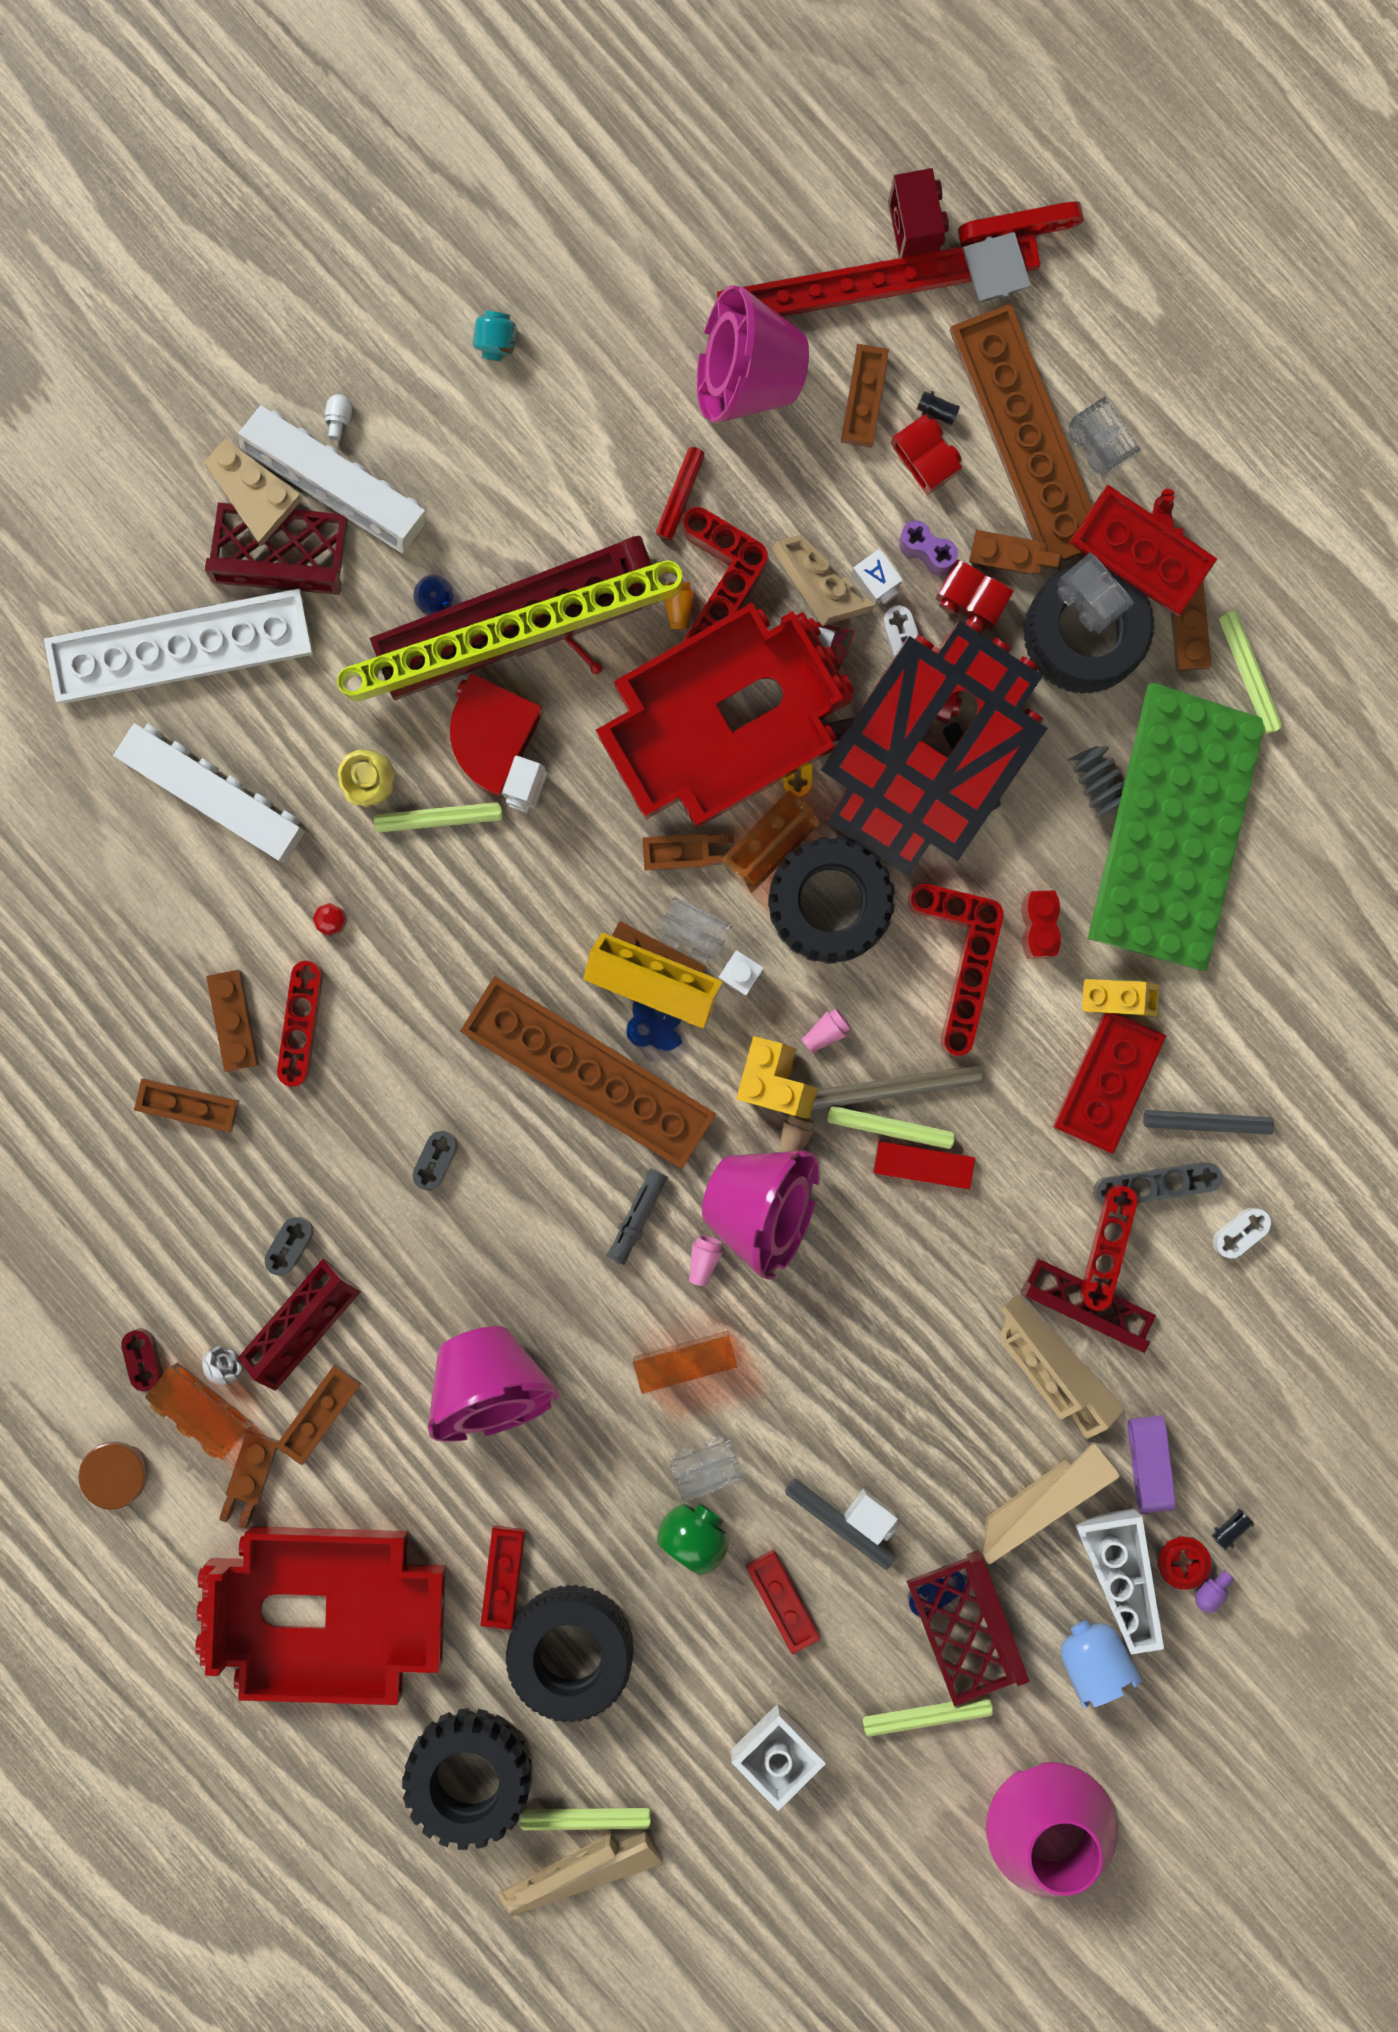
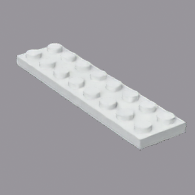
(178, 646)

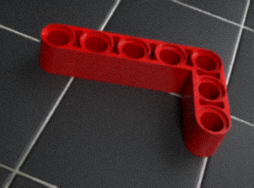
(732, 556)
(968, 959)

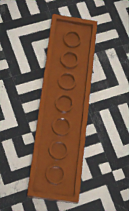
(1023, 427)
(588, 1072)

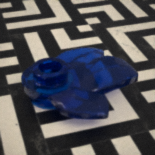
(659, 1025)

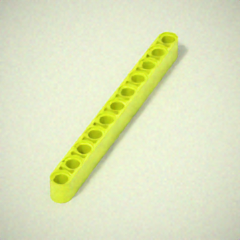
(494, 628)

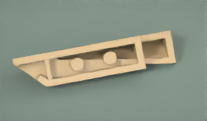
(1057, 1371)
(1046, 1501)
(581, 1871)

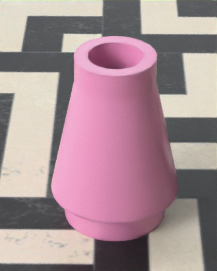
(827, 1030)
(704, 1258)

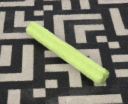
(1250, 671)
(438, 817)
(890, 1127)
(926, 1716)
(585, 1819)

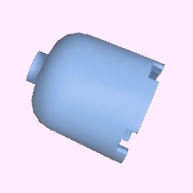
(1097, 1663)

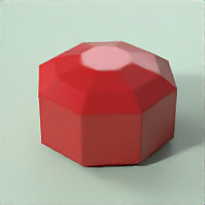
(329, 919)

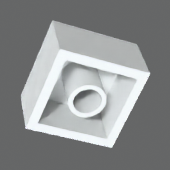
(777, 1757)

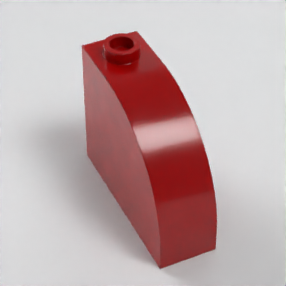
(490, 730)

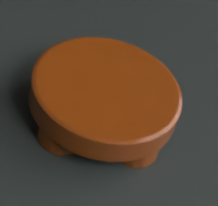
(112, 1475)

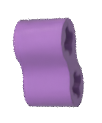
(928, 548)

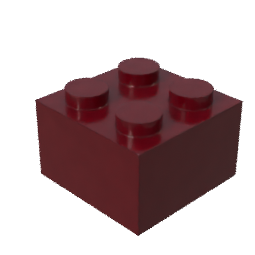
(917, 213)

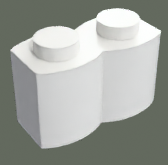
(524, 784)

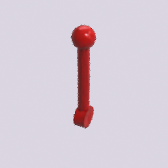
(595, 667)

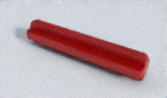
(680, 493)

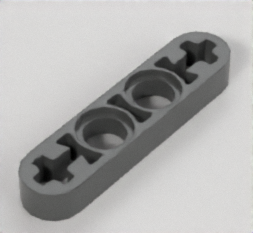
(1157, 1182)

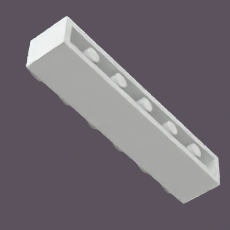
(331, 478)
(209, 793)

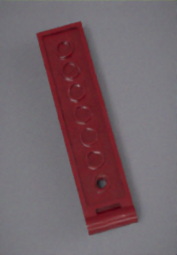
(562, 579)

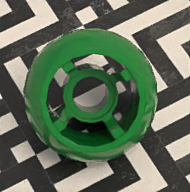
(693, 1538)

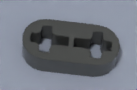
(427, 1157)
(295, 1249)

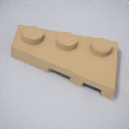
(254, 491)
(822, 589)

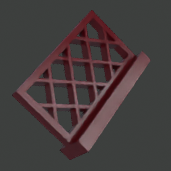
(278, 575)
(996, 1627)

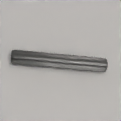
(1208, 1122)
(836, 1521)

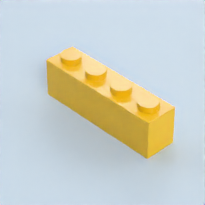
(652, 980)

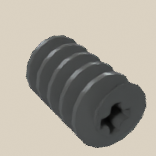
(1099, 778)

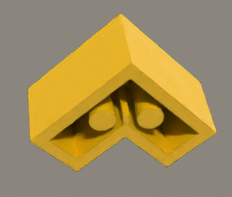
(768, 1083)

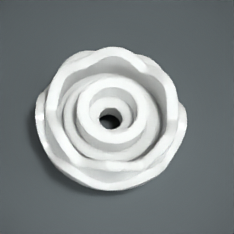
(221, 1366)

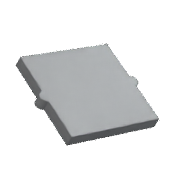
(996, 267)

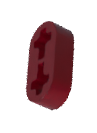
(134, 1361)

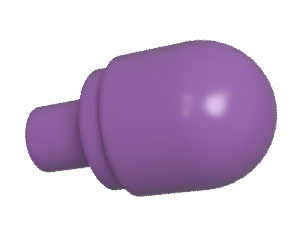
(1213, 1593)

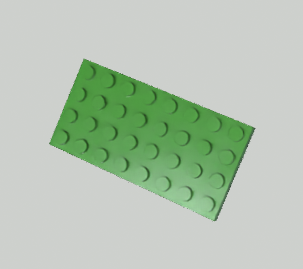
(1176, 828)

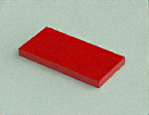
(1143, 550)
(1109, 1081)

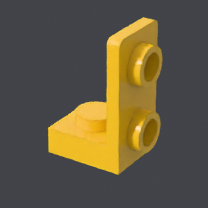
(1121, 997)

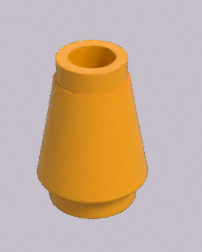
(680, 607)

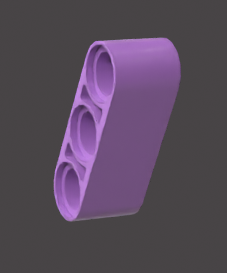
(1151, 1464)

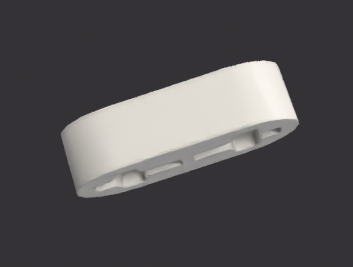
(891, 631)
(1237, 1226)

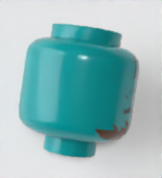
(494, 335)

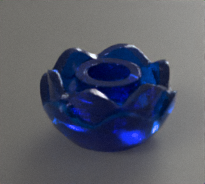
(430, 584)

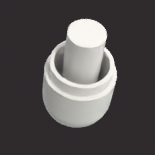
(337, 415)

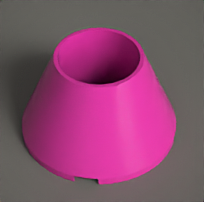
(750, 359)
(762, 1206)
(486, 1386)
(1040, 1799)

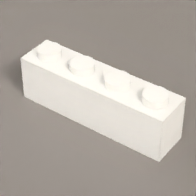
(1122, 1564)

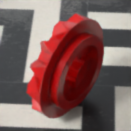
(1195, 1572)

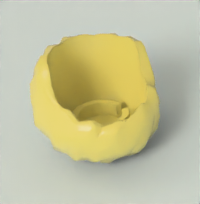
(366, 777)

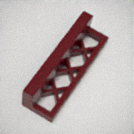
(1083, 1316)
(300, 1330)

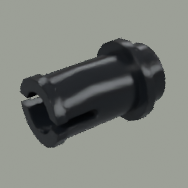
(937, 407)
(1232, 1530)

